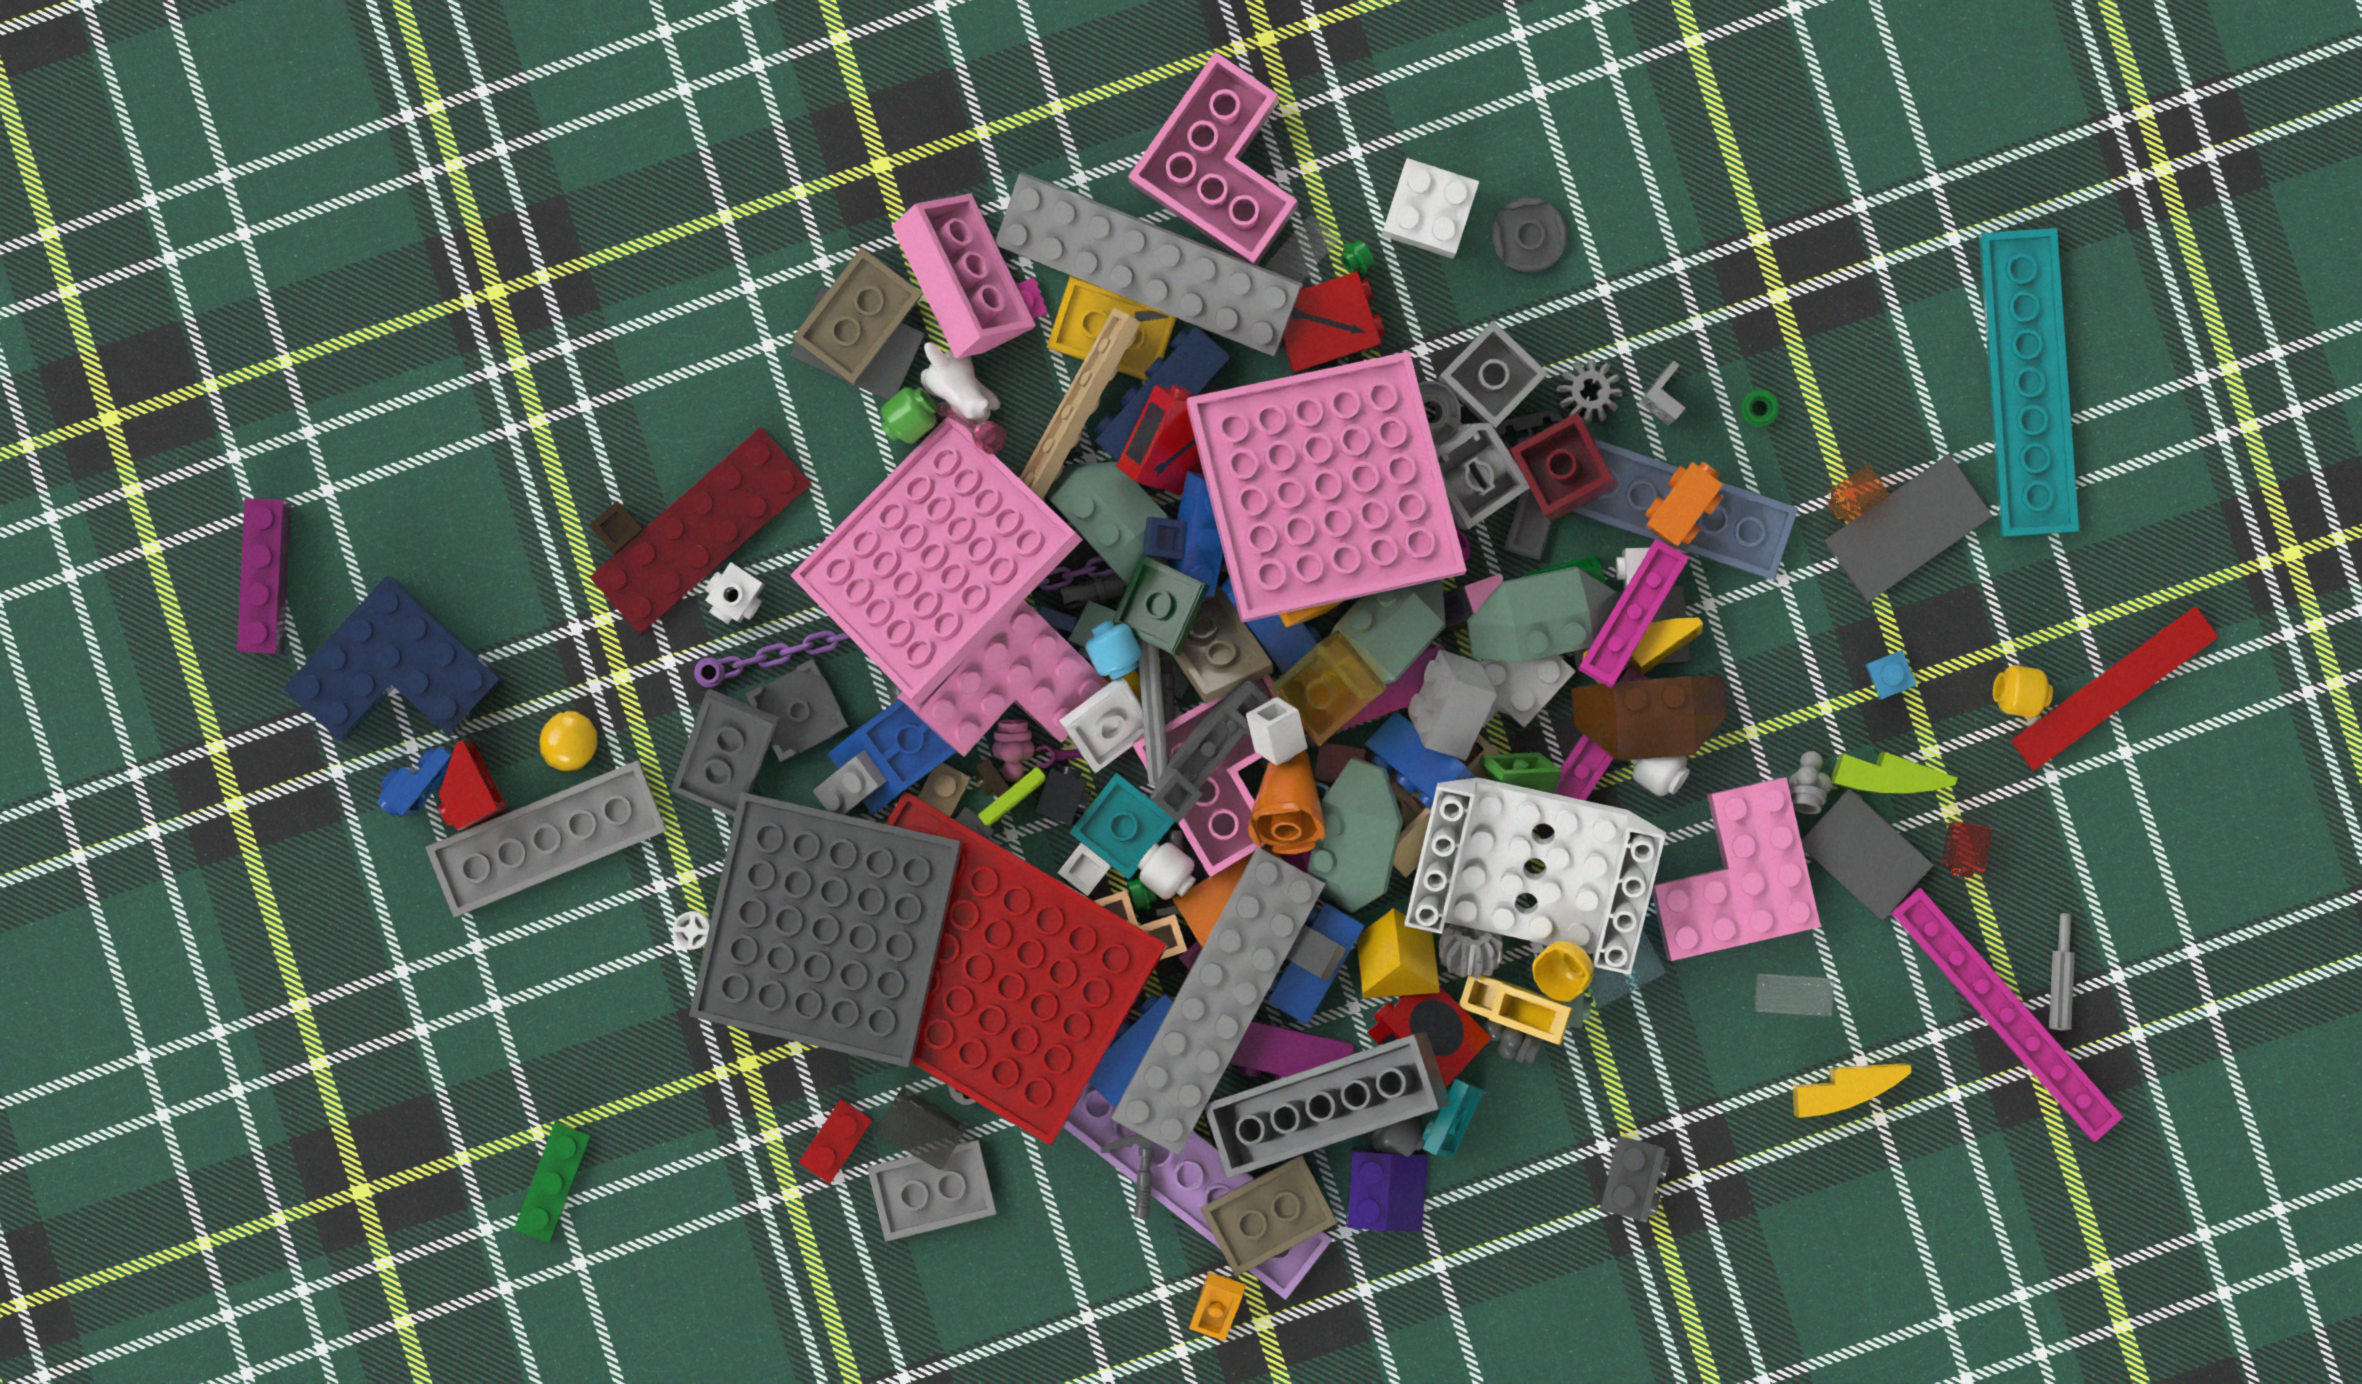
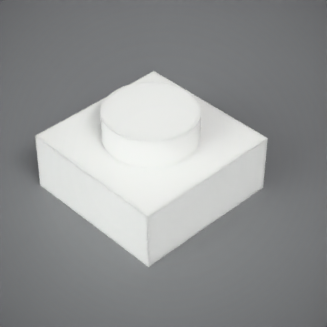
(1084, 869)

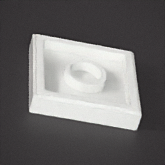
(1106, 724)

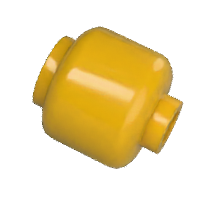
(2022, 691)

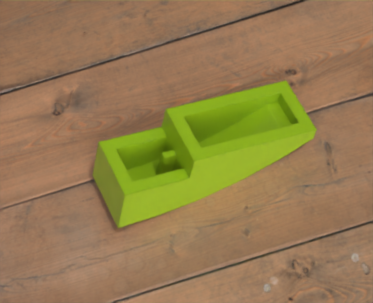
(1888, 775)

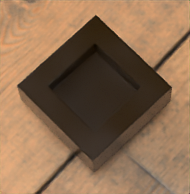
(616, 527)
(991, 778)

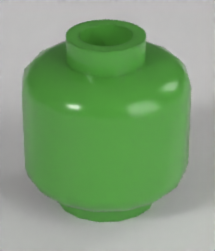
(909, 415)

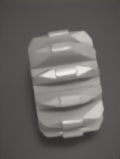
(1601, 396)
(1470, 951)

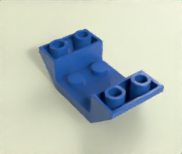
(900, 749)

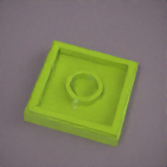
(1013, 797)

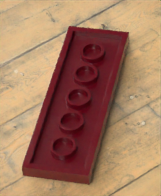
(700, 530)

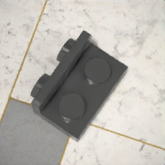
(1634, 1179)

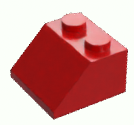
(468, 789)

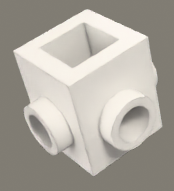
(723, 584)

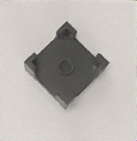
(804, 708)

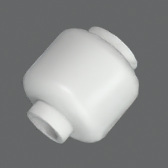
(1661, 774)
(1166, 871)

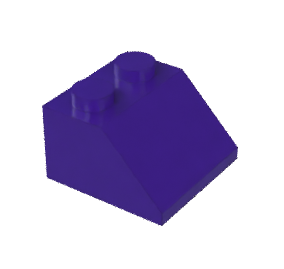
(1386, 1191)

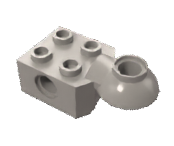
(1472, 460)

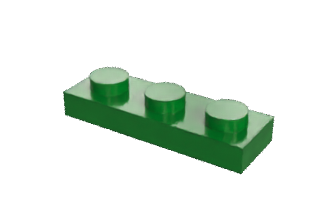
(552, 1182)

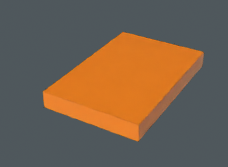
(1206, 900)

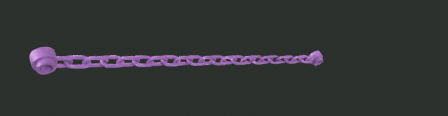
(833, 639)

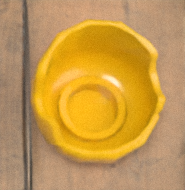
(568, 741)
(1563, 971)

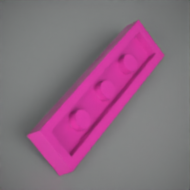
(1633, 613)
(1587, 760)

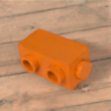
(1692, 494)

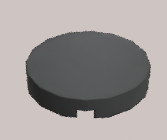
(1529, 235)

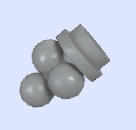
(1808, 786)

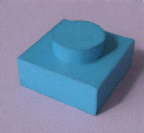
(1890, 674)

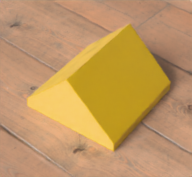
(1396, 958)

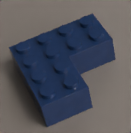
(389, 646)

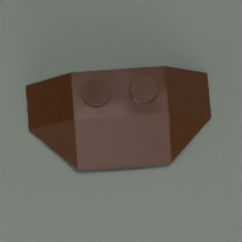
(1650, 715)

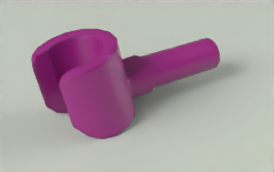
(1056, 756)

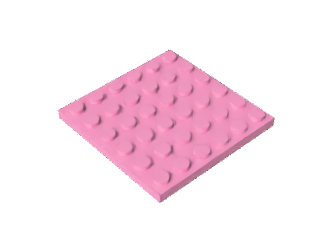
(1325, 486)
(935, 559)

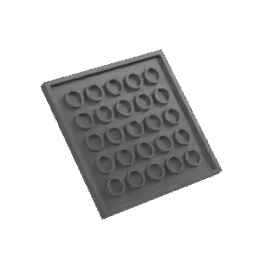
(826, 929)

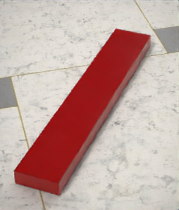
(2114, 688)

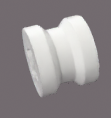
(686, 930)

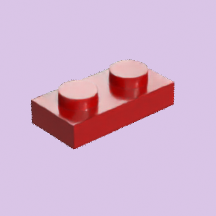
(835, 1141)

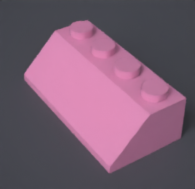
(962, 274)

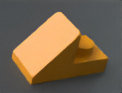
(1217, 1306)

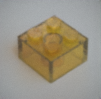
(1329, 687)

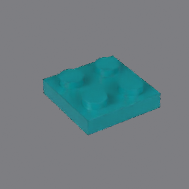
(1121, 825)
(1448, 1130)

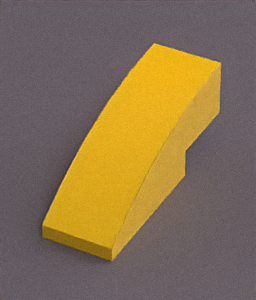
(1662, 641)
(1516, 1007)
(1846, 1088)

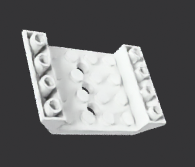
(1588, 894)

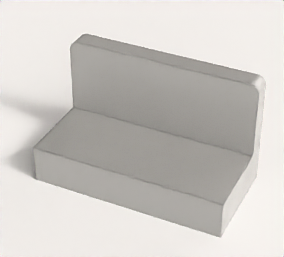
(1659, 402)

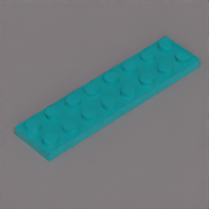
(2029, 382)

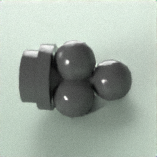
(1514, 1042)

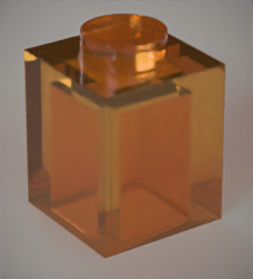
(1856, 494)

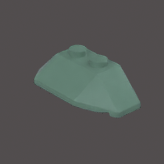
(1106, 512)
(1540, 616)
(1394, 627)
(1359, 837)

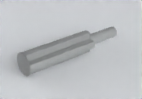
(2062, 979)

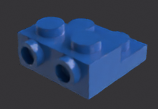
(410, 788)

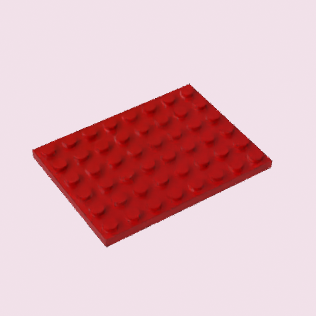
(1023, 981)

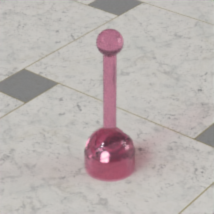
(986, 435)

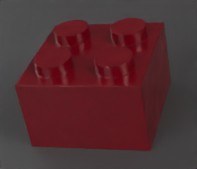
(1564, 467)

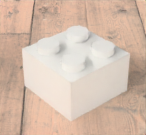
(1430, 208)

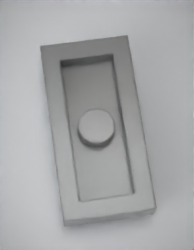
(850, 784)

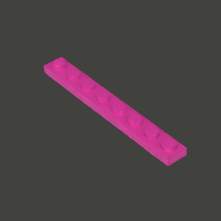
(2006, 1014)

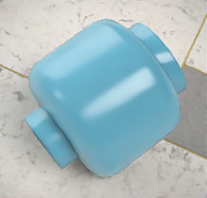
(1113, 649)

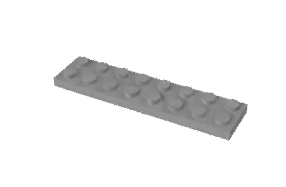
(1148, 264)
(1217, 1001)

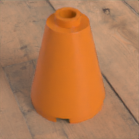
(1287, 808)

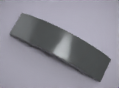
(1204, 751)

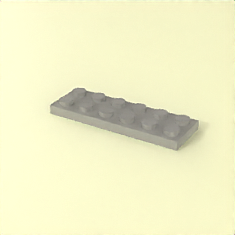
(546, 838)

